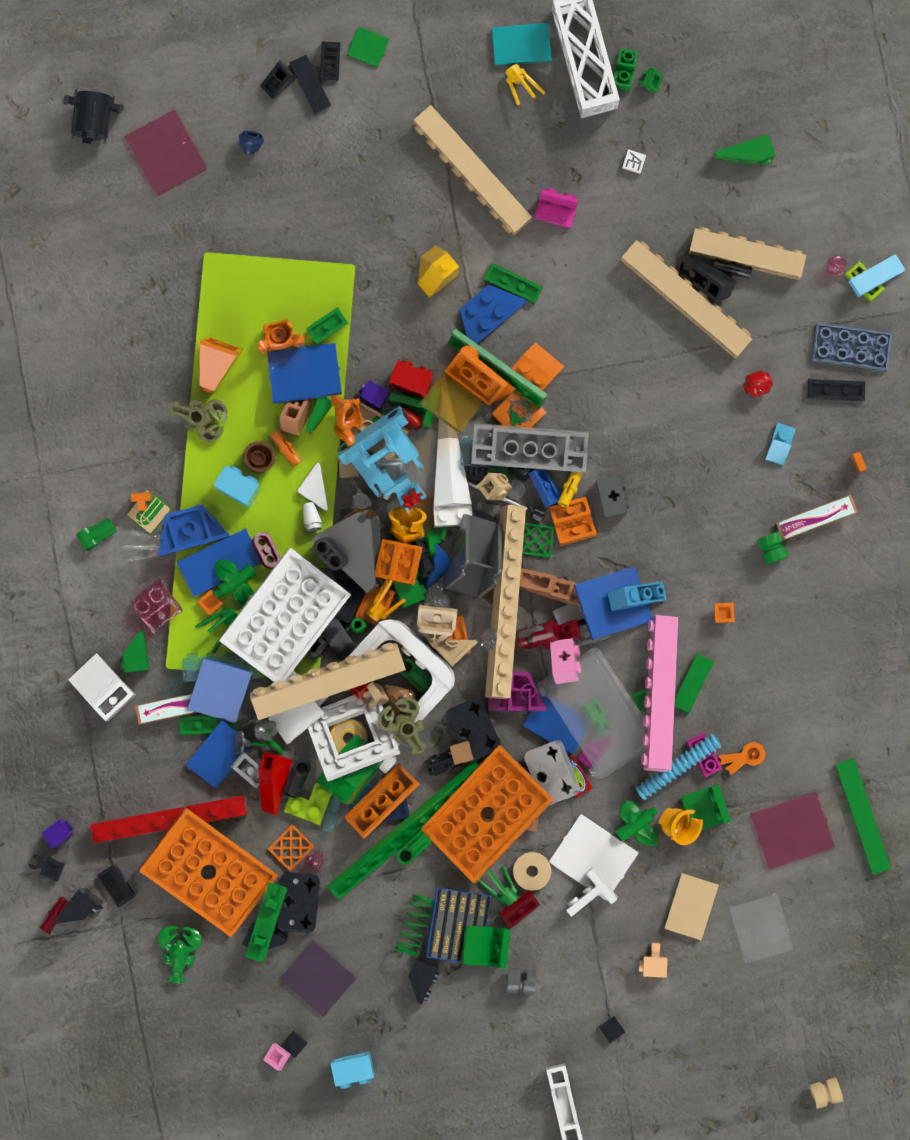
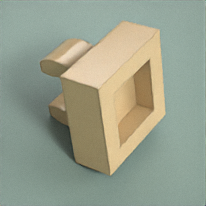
(377, 693)

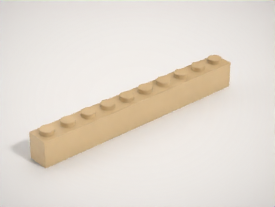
(506, 603)

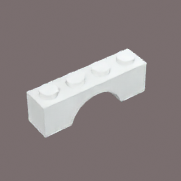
(563, 1102)

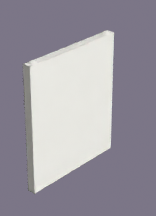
(296, 720)

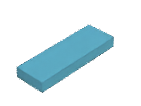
(876, 275)

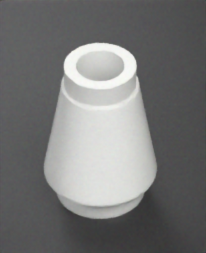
(311, 518)

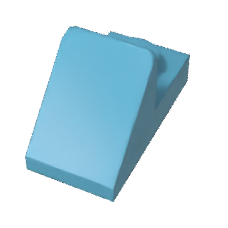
(780, 444)

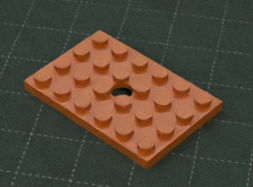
(463, 833)
(178, 864)

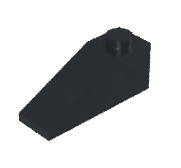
(706, 278)
(350, 607)

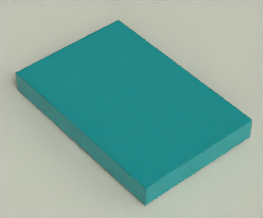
(521, 44)

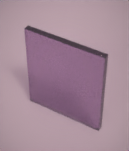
(318, 978)

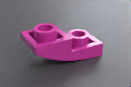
(711, 763)

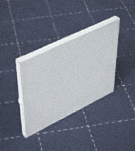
(590, 847)

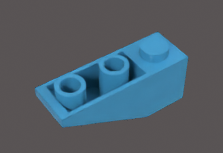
(636, 596)

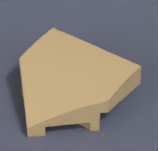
(436, 623)

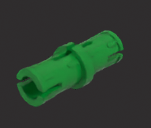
(358, 630)

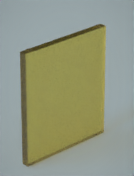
(451, 402)

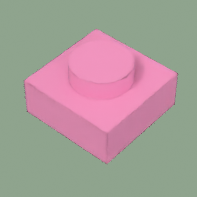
(277, 1057)

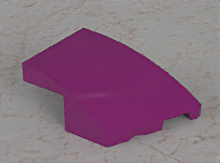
(523, 697)

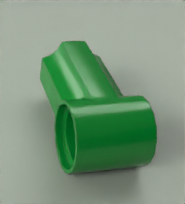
(91, 536)
(416, 677)
(415, 846)

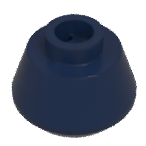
(250, 141)

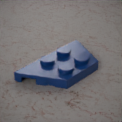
(488, 311)
(189, 529)

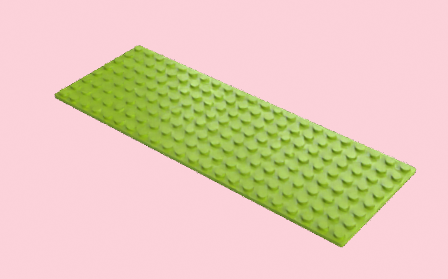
(234, 305)

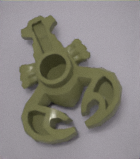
(201, 417)
(404, 724)

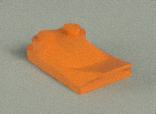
(478, 377)

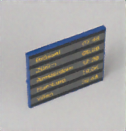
(450, 916)

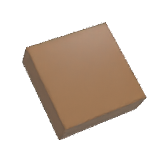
(461, 752)

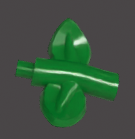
(234, 581)
(637, 824)

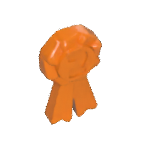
(752, 754)

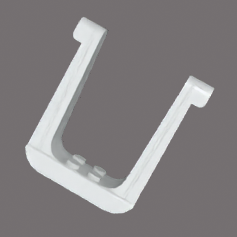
(441, 672)

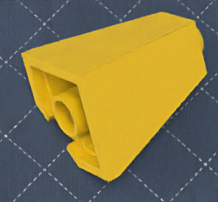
(436, 270)

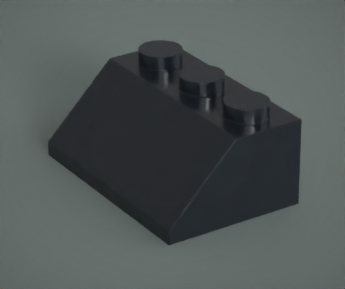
(80, 907)

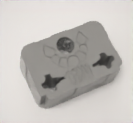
(556, 767)

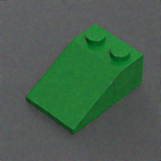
(350, 786)

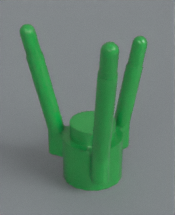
(226, 616)
(507, 894)

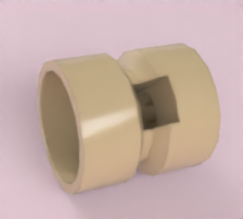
(826, 1093)

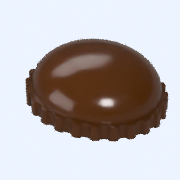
(259, 457)

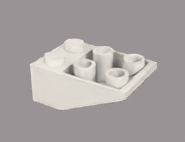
(102, 687)

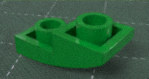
(625, 69)

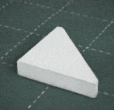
(314, 489)

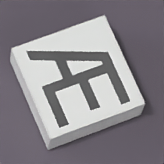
(634, 161)

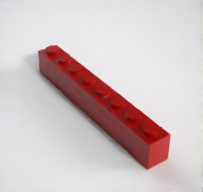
(164, 819)

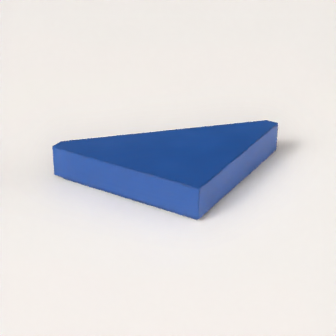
(441, 565)

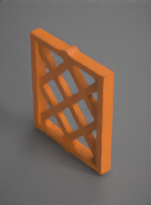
(280, 858)

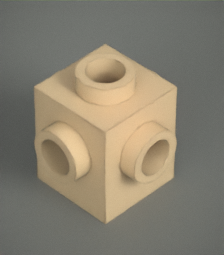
(494, 486)

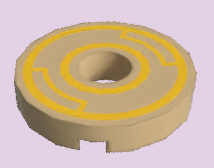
(351, 726)

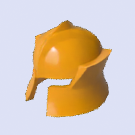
(407, 524)
(676, 825)

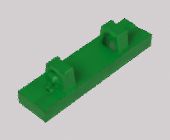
(266, 922)

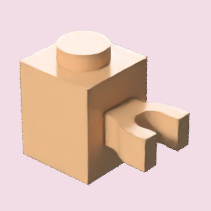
(653, 965)

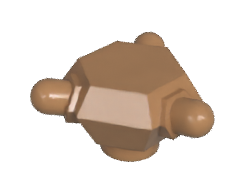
(395, 693)

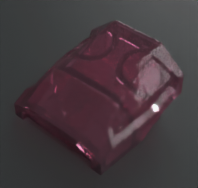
(156, 605)

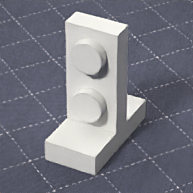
(591, 892)

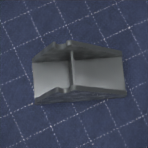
(361, 543)
(475, 557)

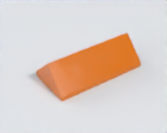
(381, 800)

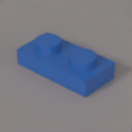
(545, 486)

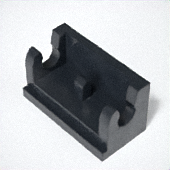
(116, 885)

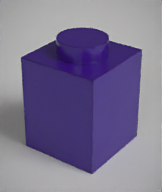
(373, 394)
(58, 833)

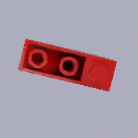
(272, 779)

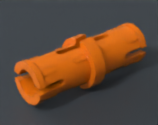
(285, 448)

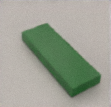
(513, 283)
(693, 683)
(200, 724)

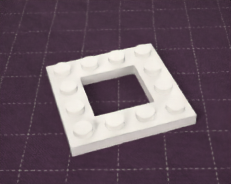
(339, 765)

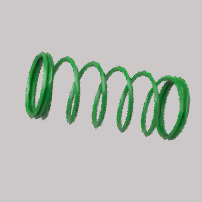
(403, 949)

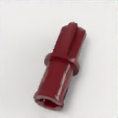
(49, 923)

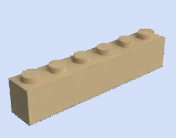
(746, 253)

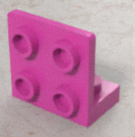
(556, 208)

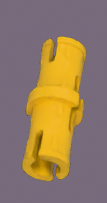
(570, 488)

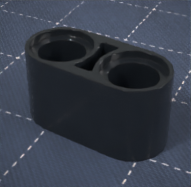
(332, 551)

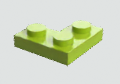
(312, 809)

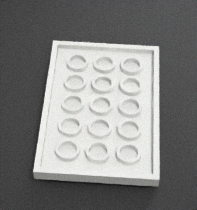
(284, 616)

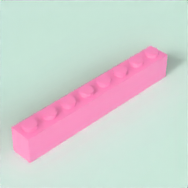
(660, 693)

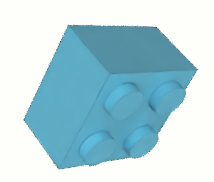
(237, 486)
(352, 1069)

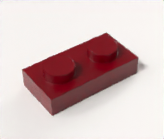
(519, 909)

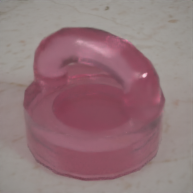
(836, 266)
(317, 859)

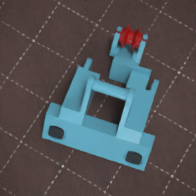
(396, 441)

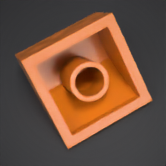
(538, 367)

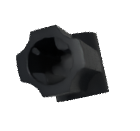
(296, 780)

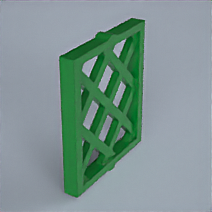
(550, 541)

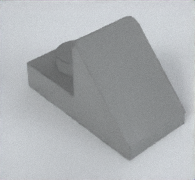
(247, 769)

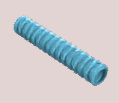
(678, 766)

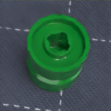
(772, 546)

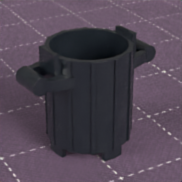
(91, 114)

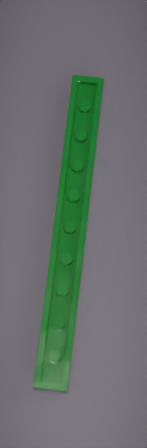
(397, 837)

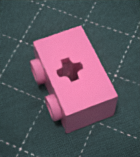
(564, 661)

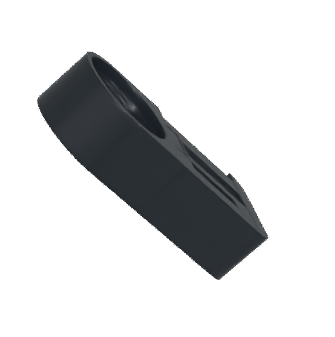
(425, 564)

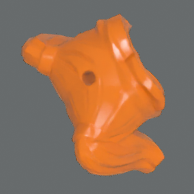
(287, 338)
(347, 417)

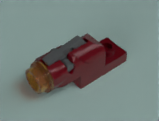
(546, 632)

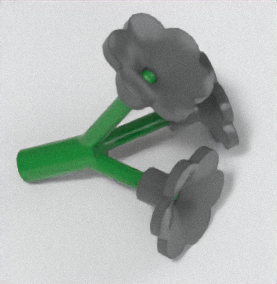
(264, 730)

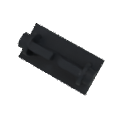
(436, 763)

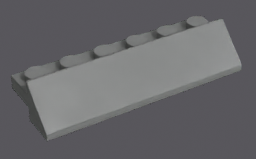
(529, 447)

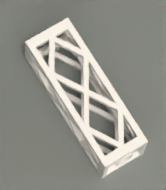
(600, 103)

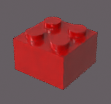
(411, 379)

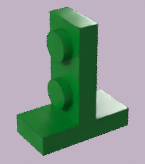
(401, 399)

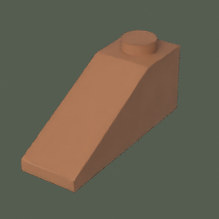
(295, 415)

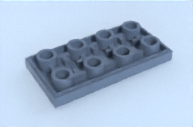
(851, 347)

